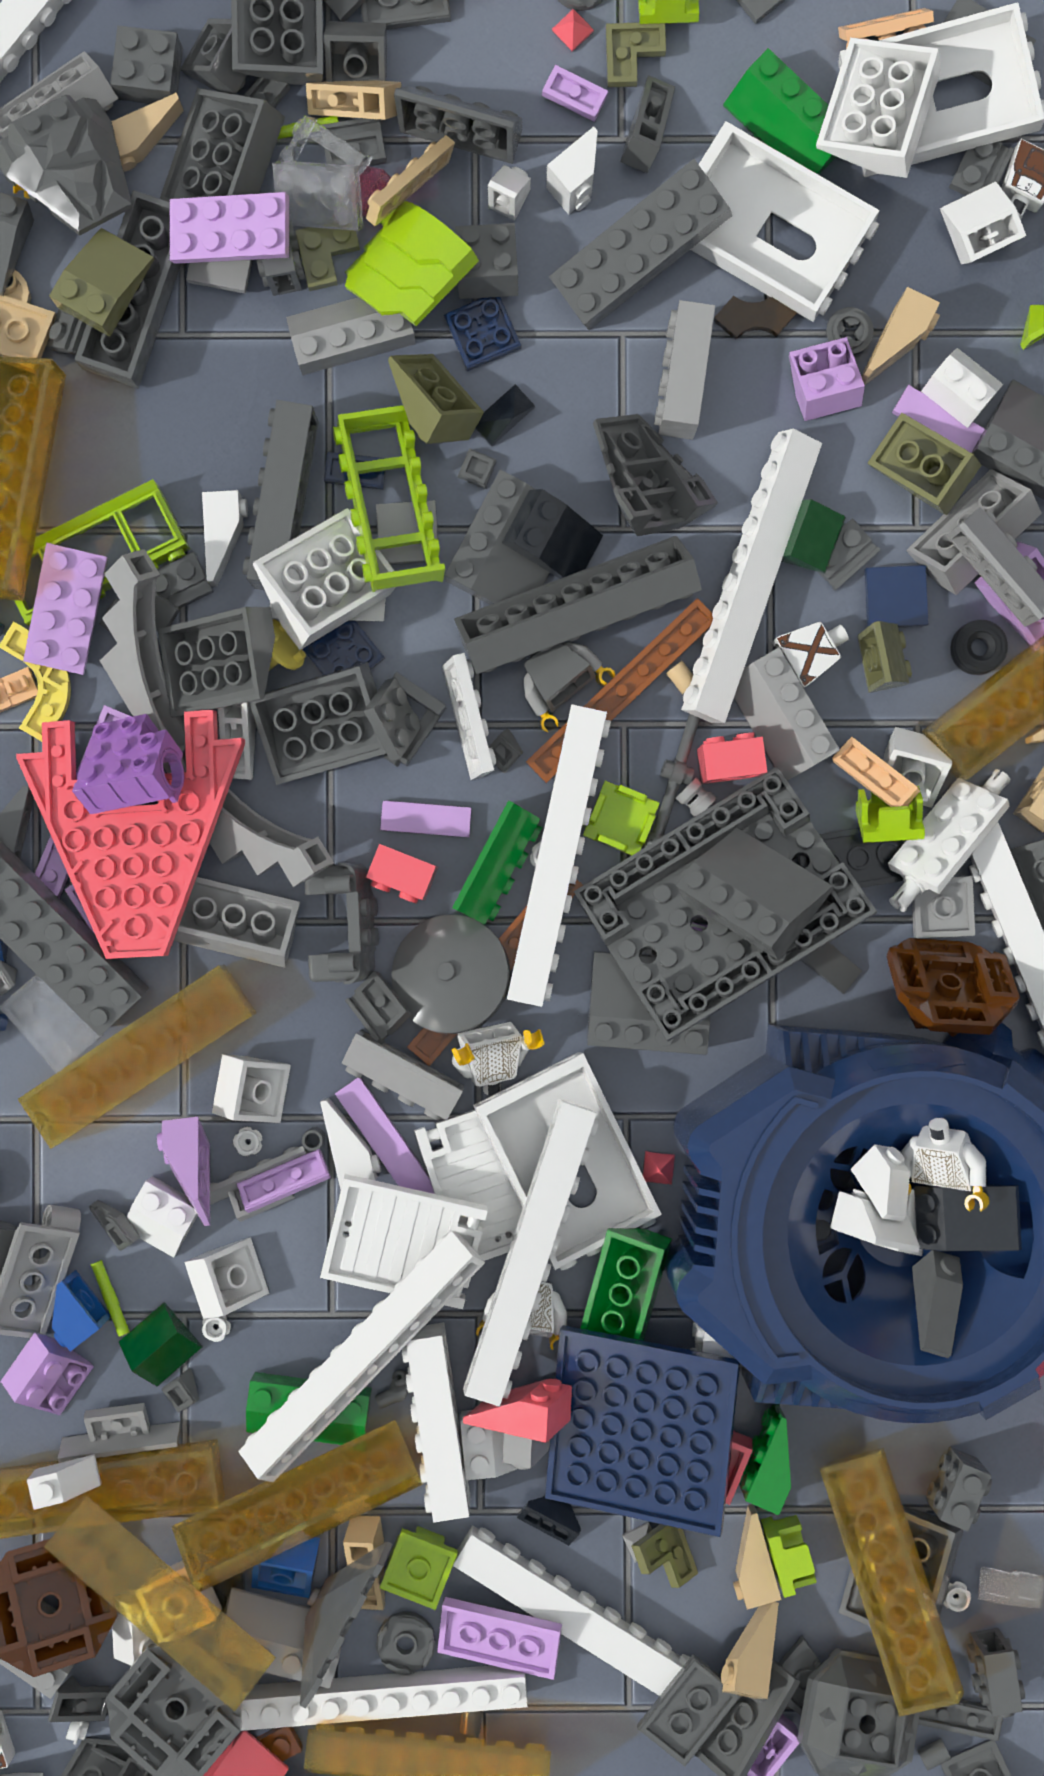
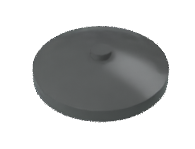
(451, 974)

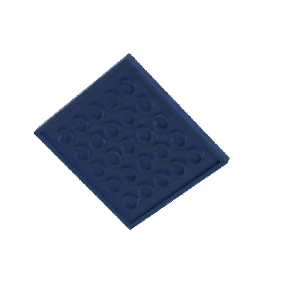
(644, 1430)

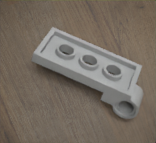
(58, 1235)

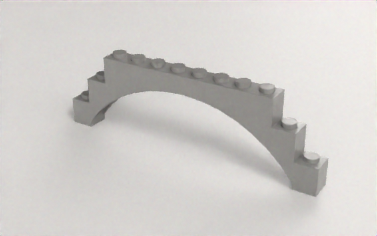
(140, 680)

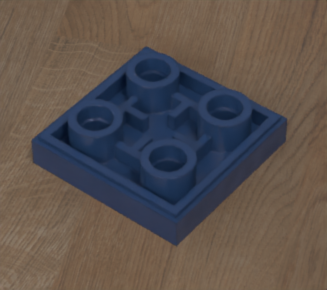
(482, 331)
(897, 595)
(343, 648)

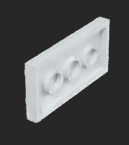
(469, 723)

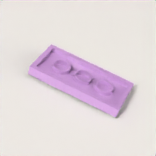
(229, 228)
(65, 608)
(499, 1638)

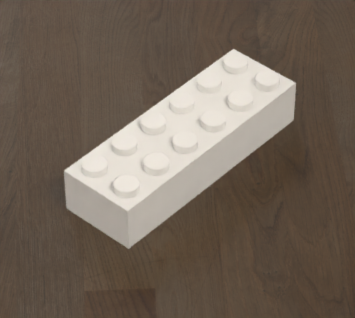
(438, 1424)

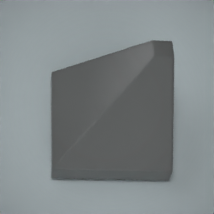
(506, 750)
(182, 1390)

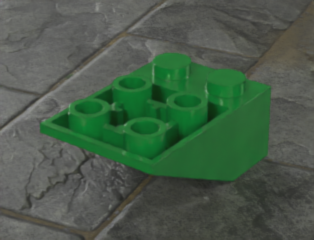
(767, 1473)

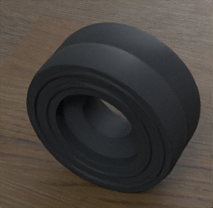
(992, 636)

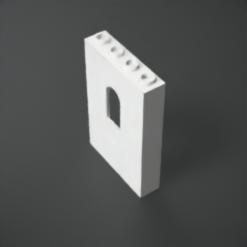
(988, 44)
(763, 182)
(518, 1127)

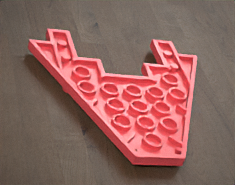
(140, 860)

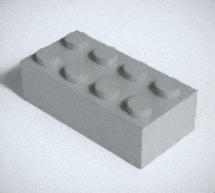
(687, 364)

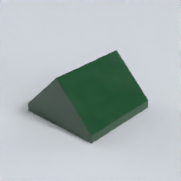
(813, 536)
(158, 1345)

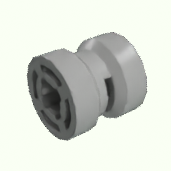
(701, 802)

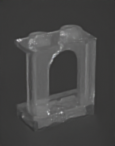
(309, 128)

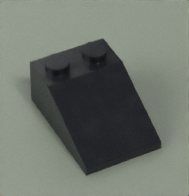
(552, 535)
(948, 1226)

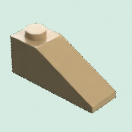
(352, 99)
(143, 128)
(361, 1537)
(754, 1568)
(750, 1661)

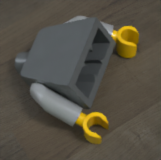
(559, 675)

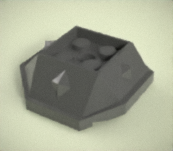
(836, 1700)
(154, 1733)

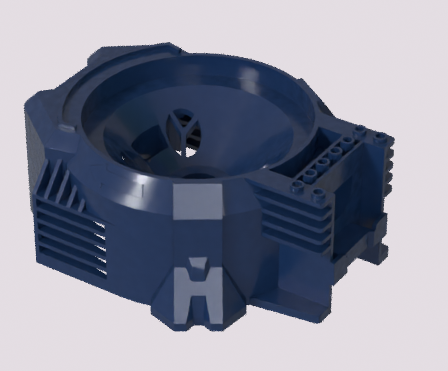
(754, 1194)

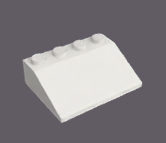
(880, 105)
(319, 580)

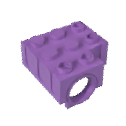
(127, 766)

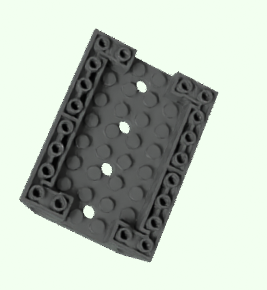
(703, 971)

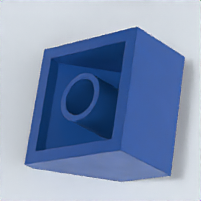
(76, 1312)
(289, 1571)

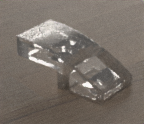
(1009, 1588)

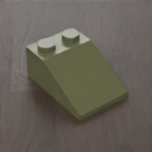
(101, 281)
(434, 399)
(925, 463)
(883, 656)

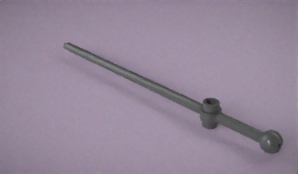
(677, 773)

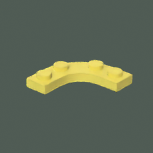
(53, 685)

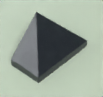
(504, 415)
(552, 1518)

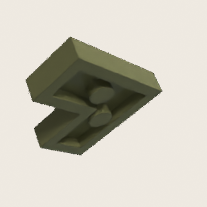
(628, 42)
(317, 249)
(668, 1548)

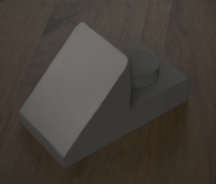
(78, 1703)

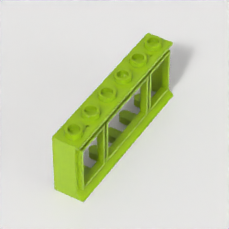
(376, 420)
(114, 508)

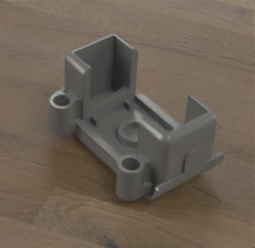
(362, 936)

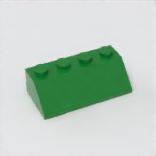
(781, 111)
(497, 862)
(626, 1282)
(271, 1392)

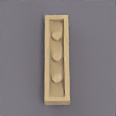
(404, 185)

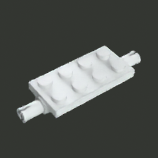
(951, 836)

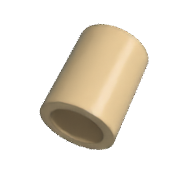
(680, 676)

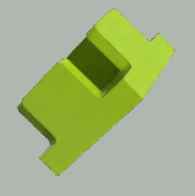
(668, 11)
(621, 818)
(885, 823)
(788, 1553)
(419, 1566)

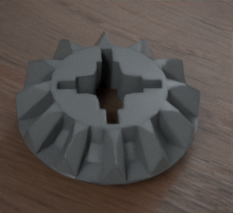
(851, 318)

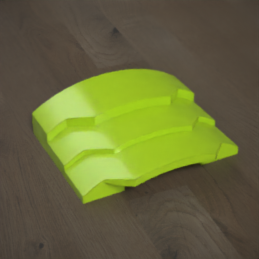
(409, 264)

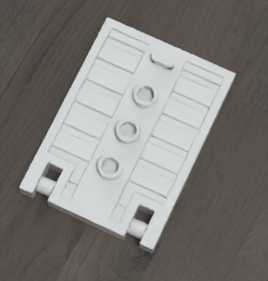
(472, 1172)
(391, 1232)

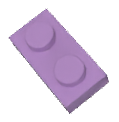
(574, 93)

